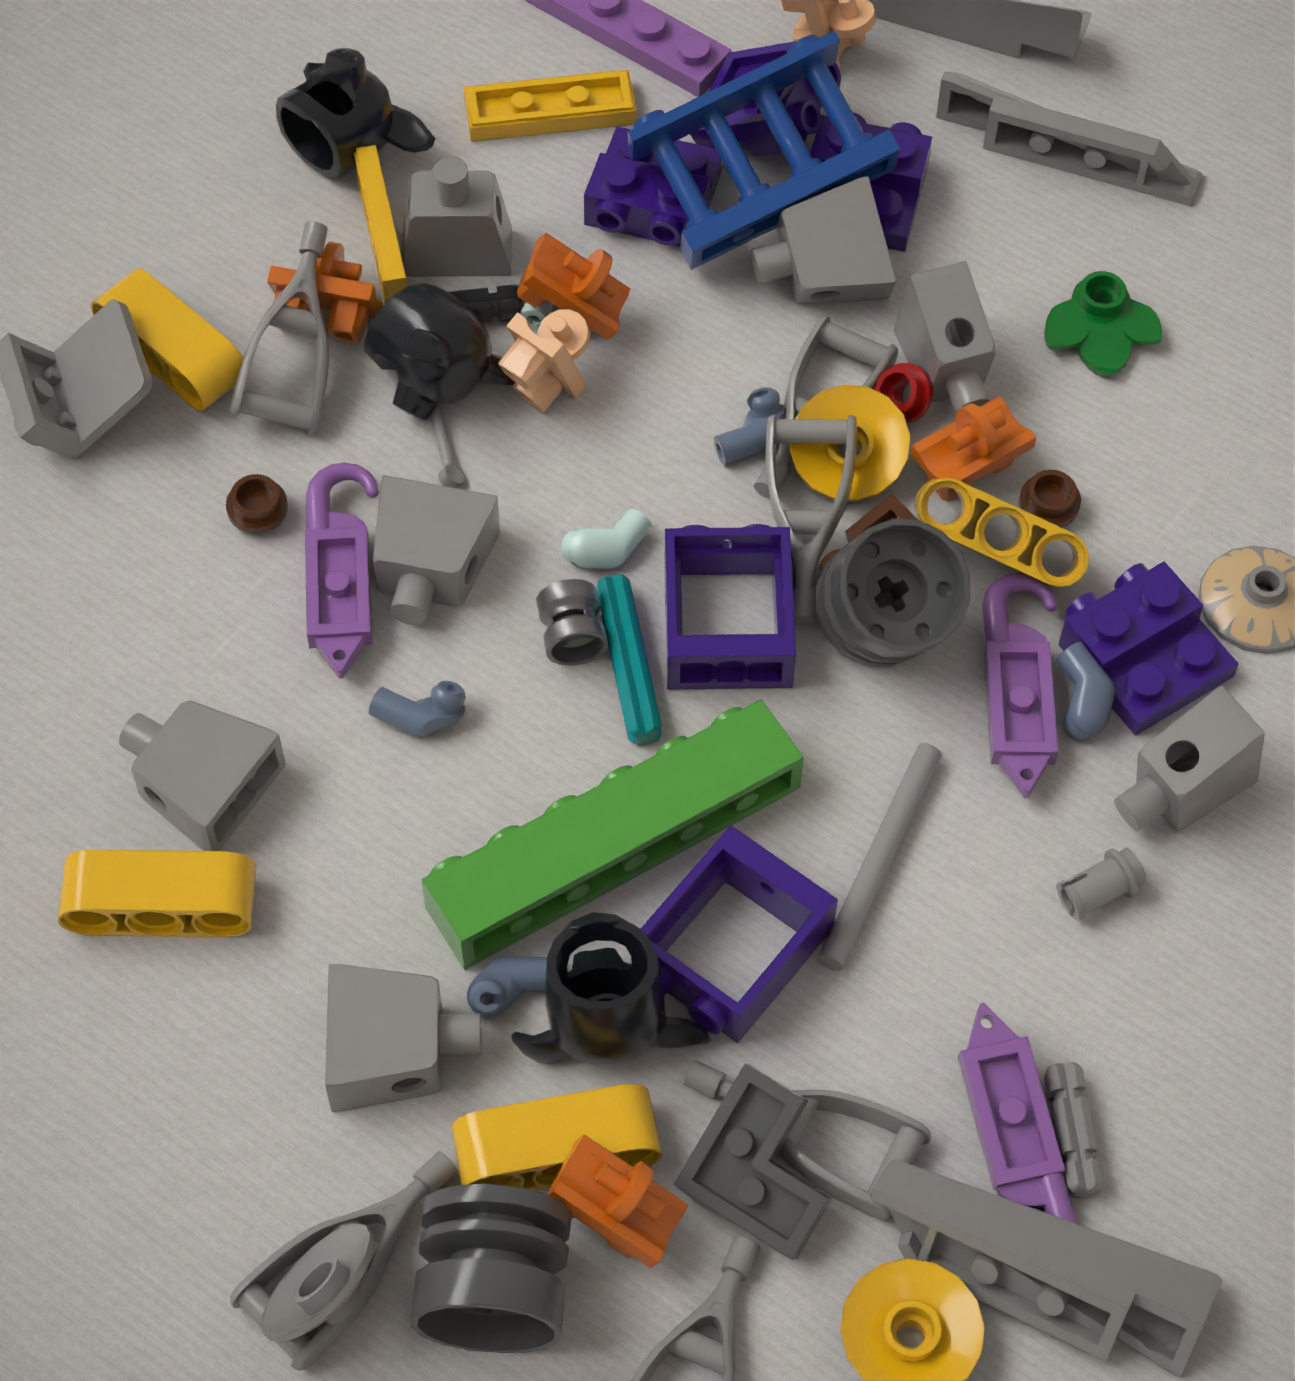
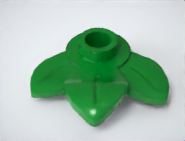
(1100, 330)

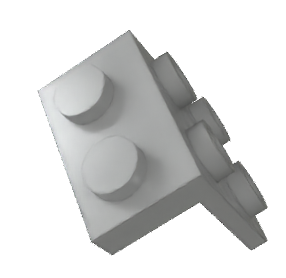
(81, 388)

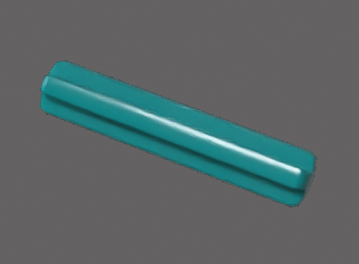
(629, 659)

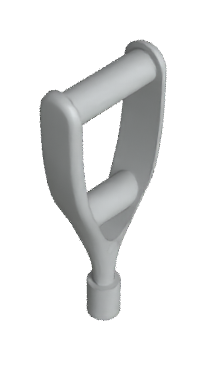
(297, 320)
(843, 341)
(815, 522)
(905, 1146)
(391, 1212)
(715, 1311)

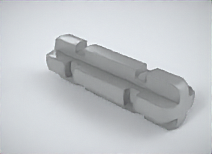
(1074, 1129)

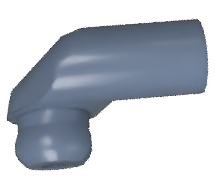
(752, 436)
(1092, 692)
(423, 716)
(504, 982)

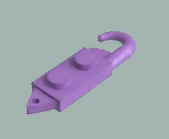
(337, 570)
(1019, 685)
(1013, 1117)

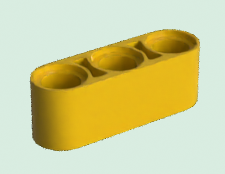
(176, 340)
(1030, 540)
(157, 893)
(531, 1139)

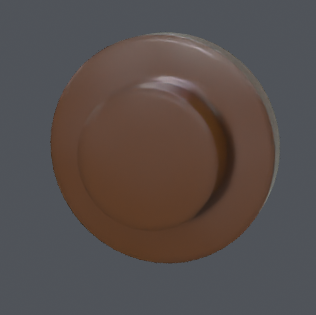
(1051, 497)
(256, 504)

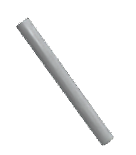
(879, 857)

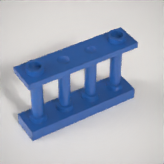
(759, 206)

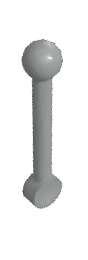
(451, 474)

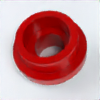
(897, 378)

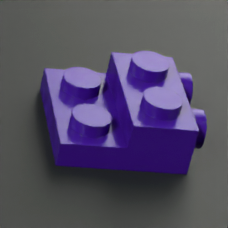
(749, 122)
(897, 191)
(637, 195)
(1149, 644)

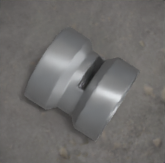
(570, 615)

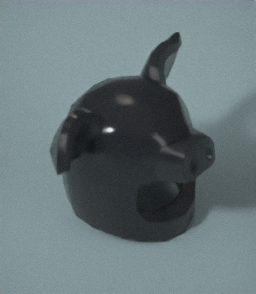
(344, 110)
(434, 348)
(603, 1005)

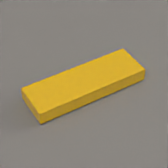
(550, 105)
(379, 222)

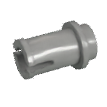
(1102, 883)

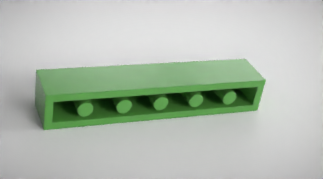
(611, 832)

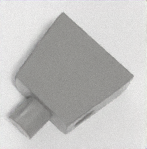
(455, 223)
(830, 248)
(947, 333)
(430, 544)
(1195, 764)
(202, 769)
(389, 1036)

